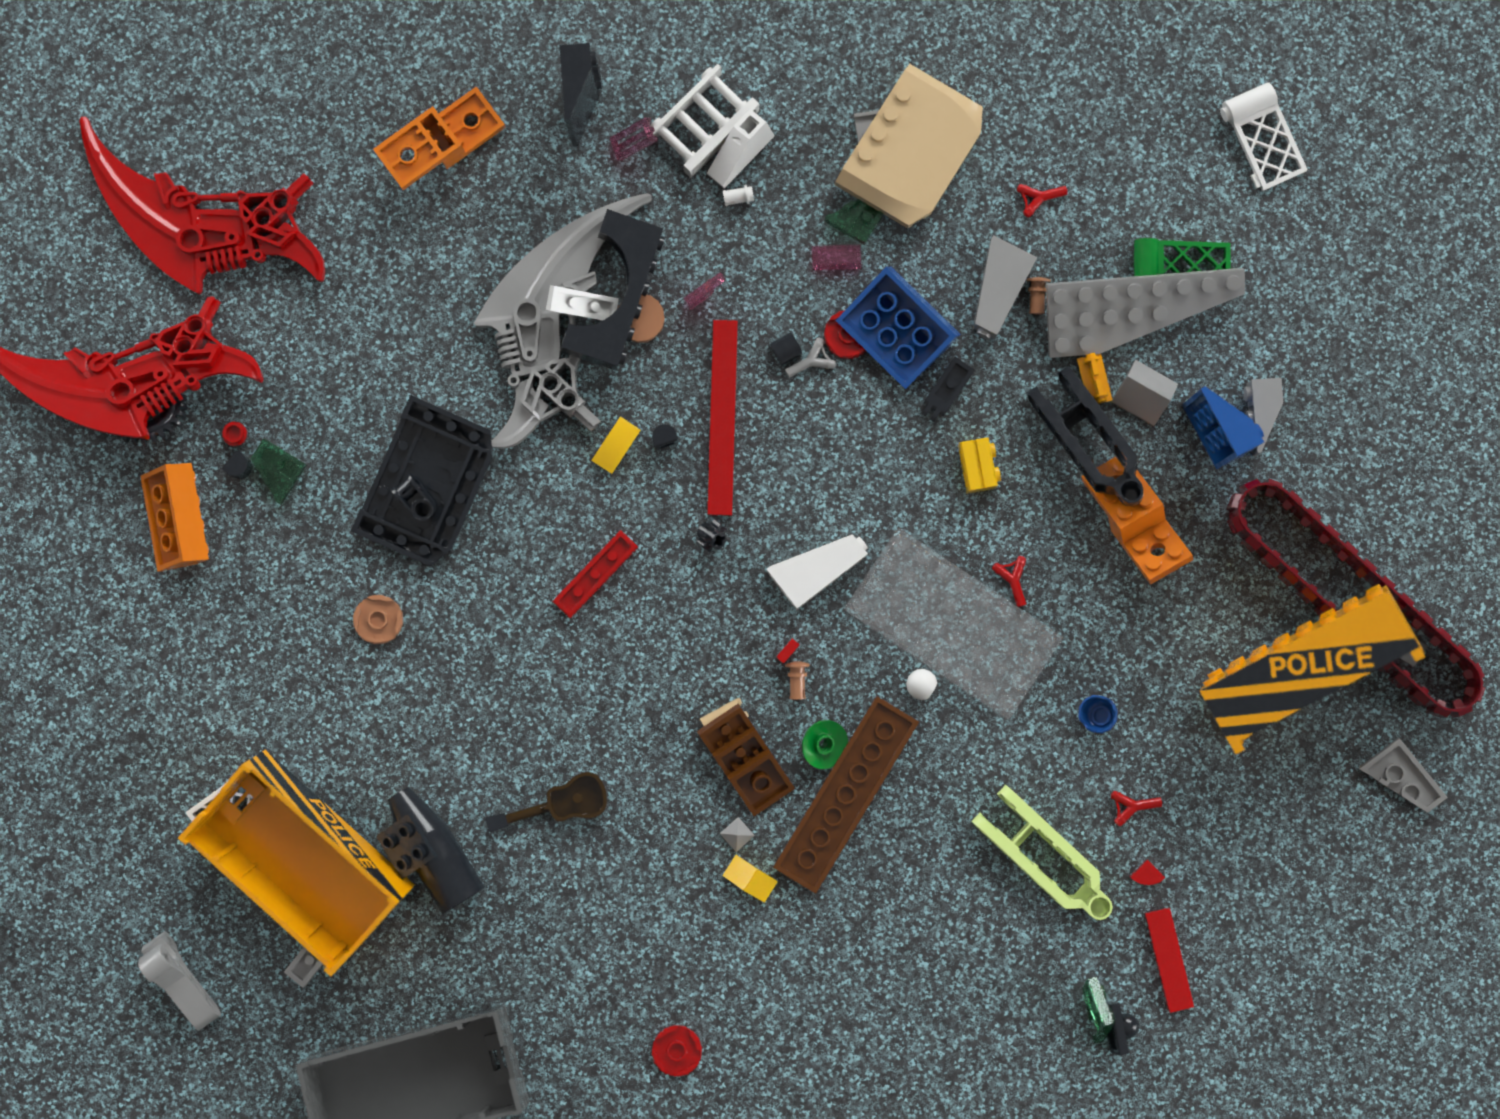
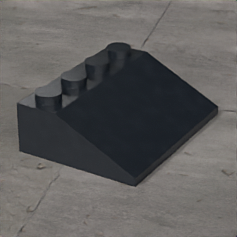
(580, 86)

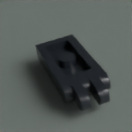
(947, 388)

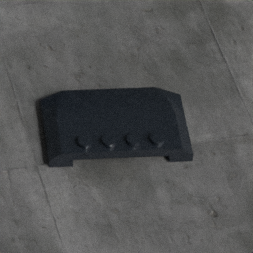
(448, 460)

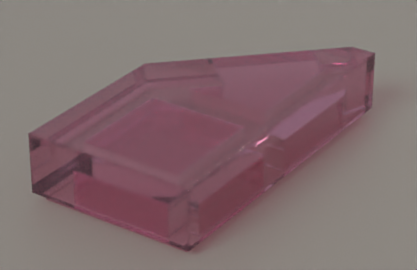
(703, 291)

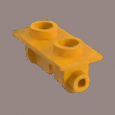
(1095, 377)

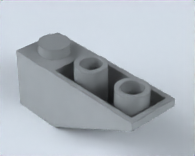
(1264, 404)

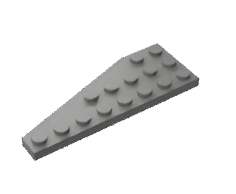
(1113, 311)

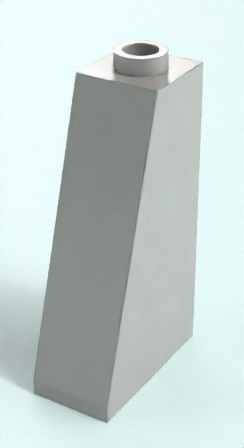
(1001, 282)

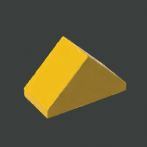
(750, 878)

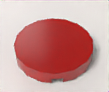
(840, 341)
(676, 1050)

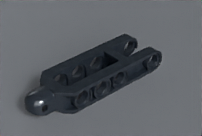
(1126, 486)

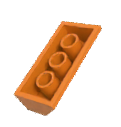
(174, 516)

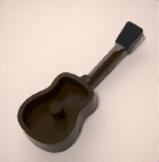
(580, 797)

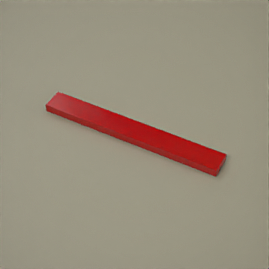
(722, 418)

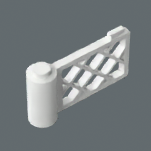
(1252, 106)

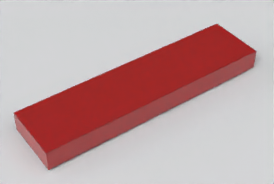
(595, 574)
(1169, 960)

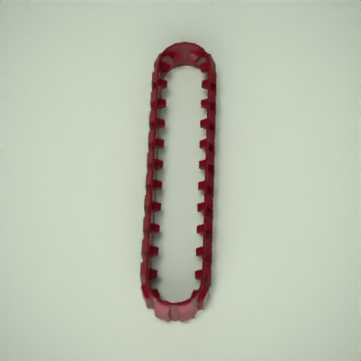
(1364, 568)

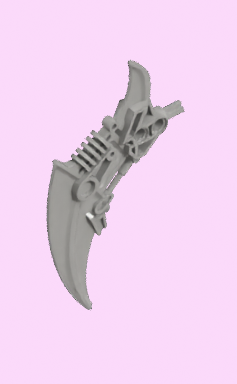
(535, 332)

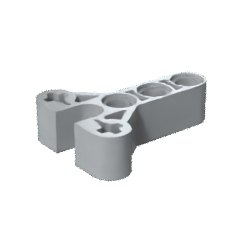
(166, 968)

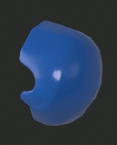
(1098, 714)

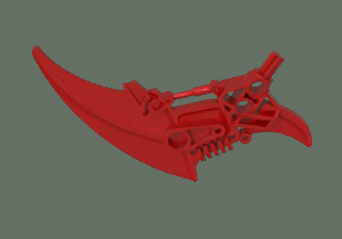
(179, 236)
(123, 397)

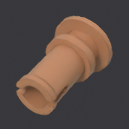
(1037, 294)
(797, 679)

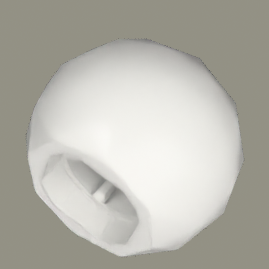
(921, 684)

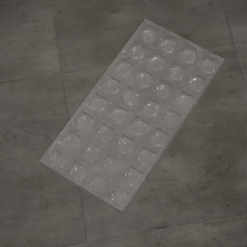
(953, 623)

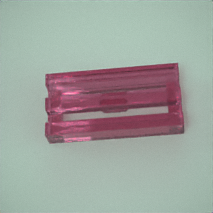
(648, 131)

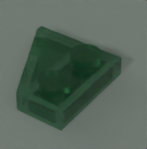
(855, 220)
(277, 469)
(1098, 1009)

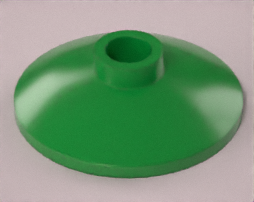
(834, 743)

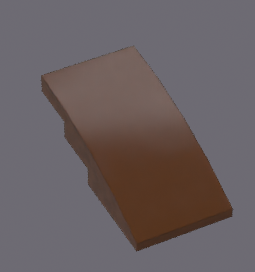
(745, 760)

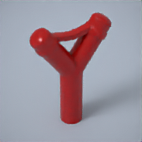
(1039, 197)
(1013, 578)
(1132, 806)

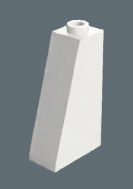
(813, 571)

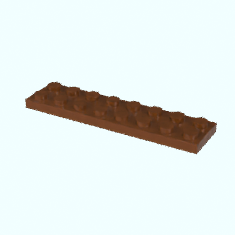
(846, 794)

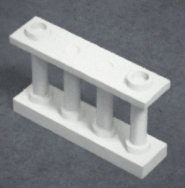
(710, 143)

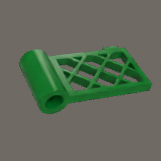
(1150, 257)

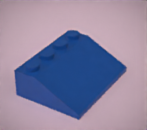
(897, 327)
(1221, 427)

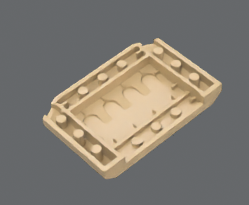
(912, 148)

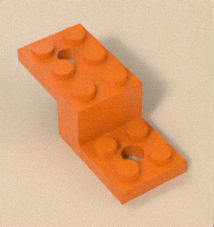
(439, 138)
(1142, 528)

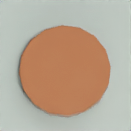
(650, 320)
(378, 619)

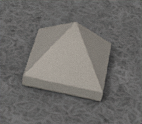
(737, 834)

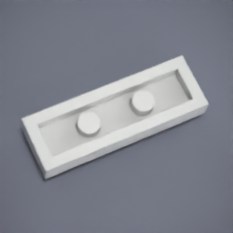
(580, 303)

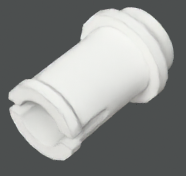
(738, 195)

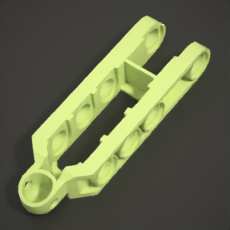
(1087, 897)

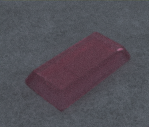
(836, 257)

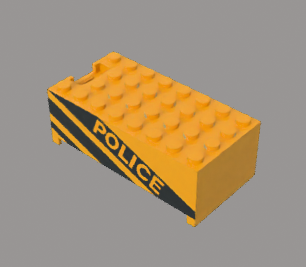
(1309, 664)
(297, 860)

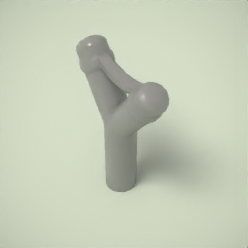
(812, 360)

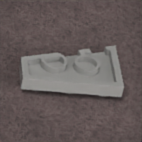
(1405, 775)

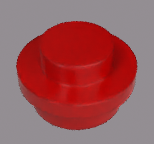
(234, 434)

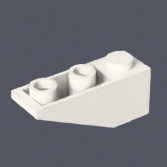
(740, 147)

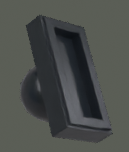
(1124, 1027)

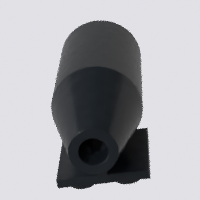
(426, 845)

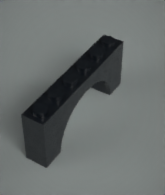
(636, 245)

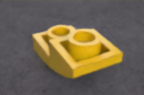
(616, 445)

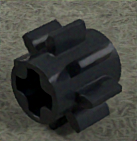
(711, 535)

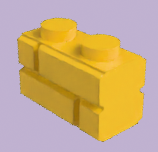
(978, 465)

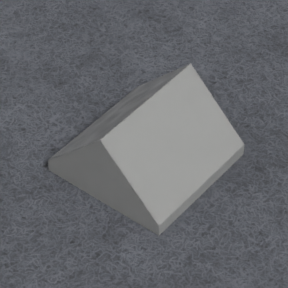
(1144, 393)

